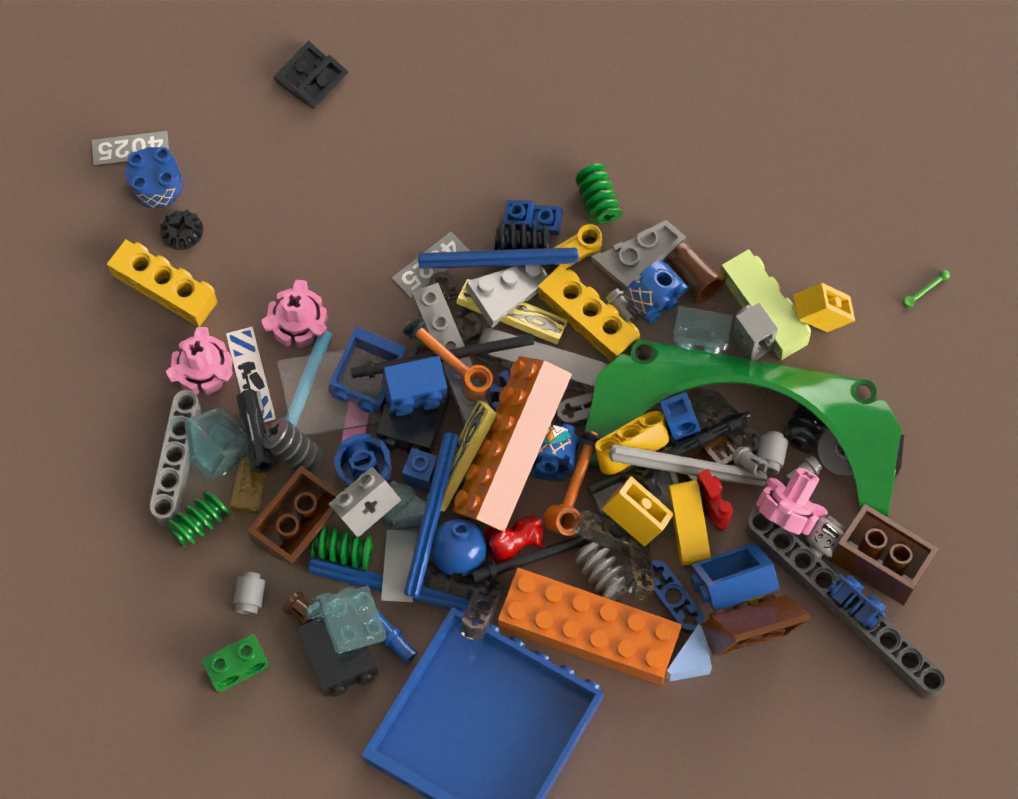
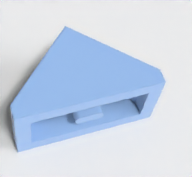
(692, 659)

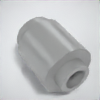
(773, 450)
(249, 593)

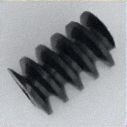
(521, 238)
(802, 430)

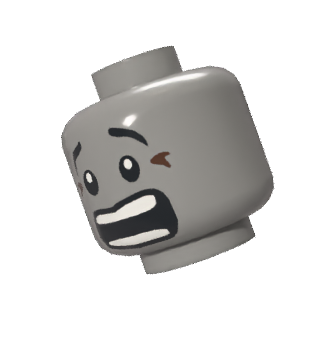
(825, 536)

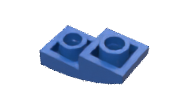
(526, 212)

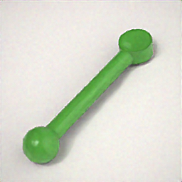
(910, 300)

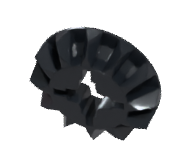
(187, 238)

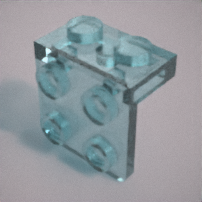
(702, 329)
(349, 618)

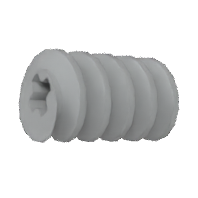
(601, 571)

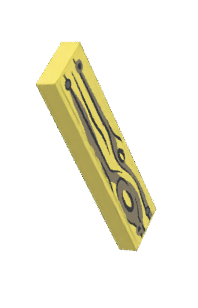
(526, 318)
(467, 447)

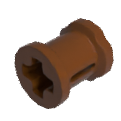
(296, 607)

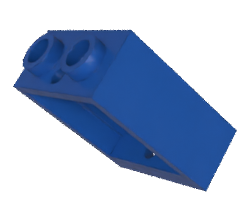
(375, 345)
(734, 576)

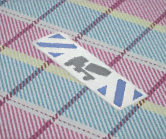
(249, 367)

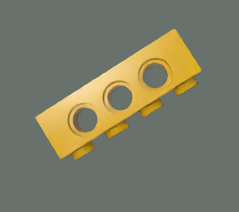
(565, 281)
(192, 308)

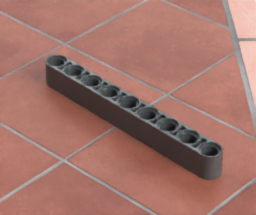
(869, 637)

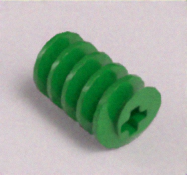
(598, 194)
(197, 519)
(343, 547)

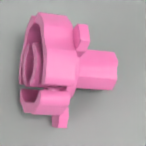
(296, 315)
(201, 362)
(791, 504)

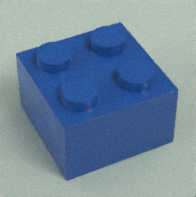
(414, 386)

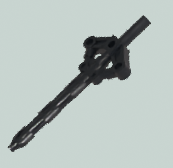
(649, 479)

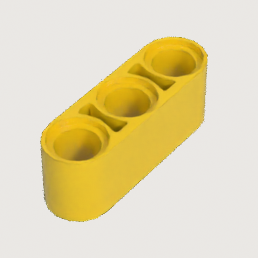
(644, 433)
(689, 522)

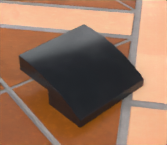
(310, 75)

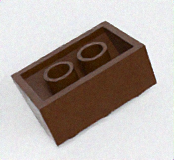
(293, 516)
(884, 554)
(752, 624)

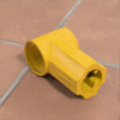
(584, 249)

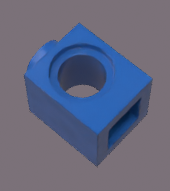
(680, 416)
(419, 469)

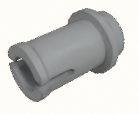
(624, 308)
(745, 458)
(810, 464)

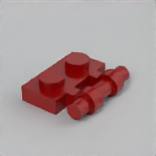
(713, 506)

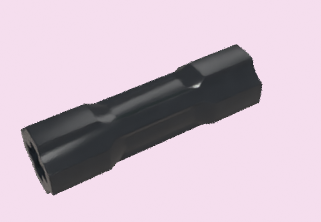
(252, 413)

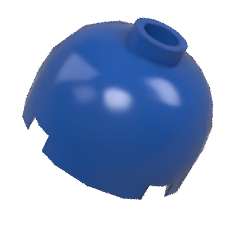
(459, 547)

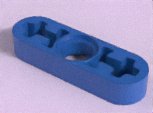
(691, 609)

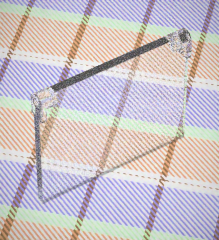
(307, 395)

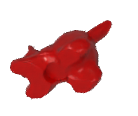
(508, 543)

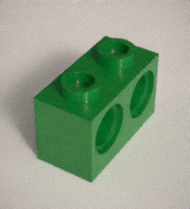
(235, 663)

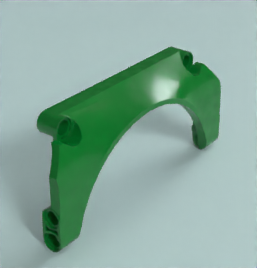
(861, 427)

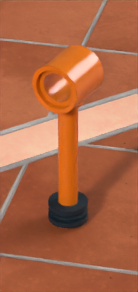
(415, 329)
(554, 513)

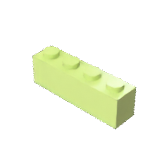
(752, 286)

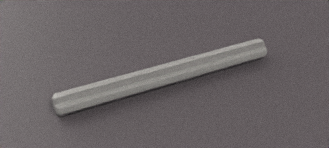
(684, 465)

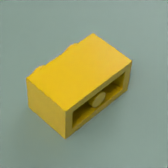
(824, 307)
(637, 511)

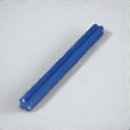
(498, 258)
(431, 515)
(374, 581)

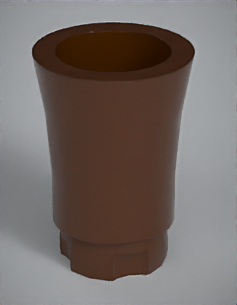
(695, 272)

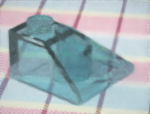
(215, 442)

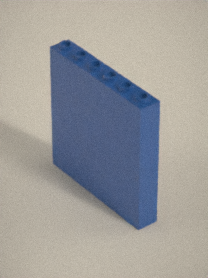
(482, 719)

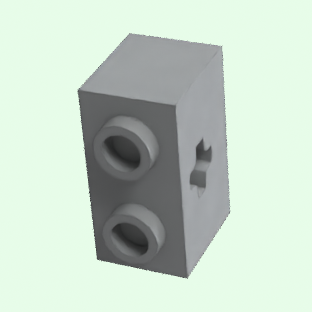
(754, 332)
(365, 501)

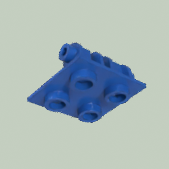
(872, 606)

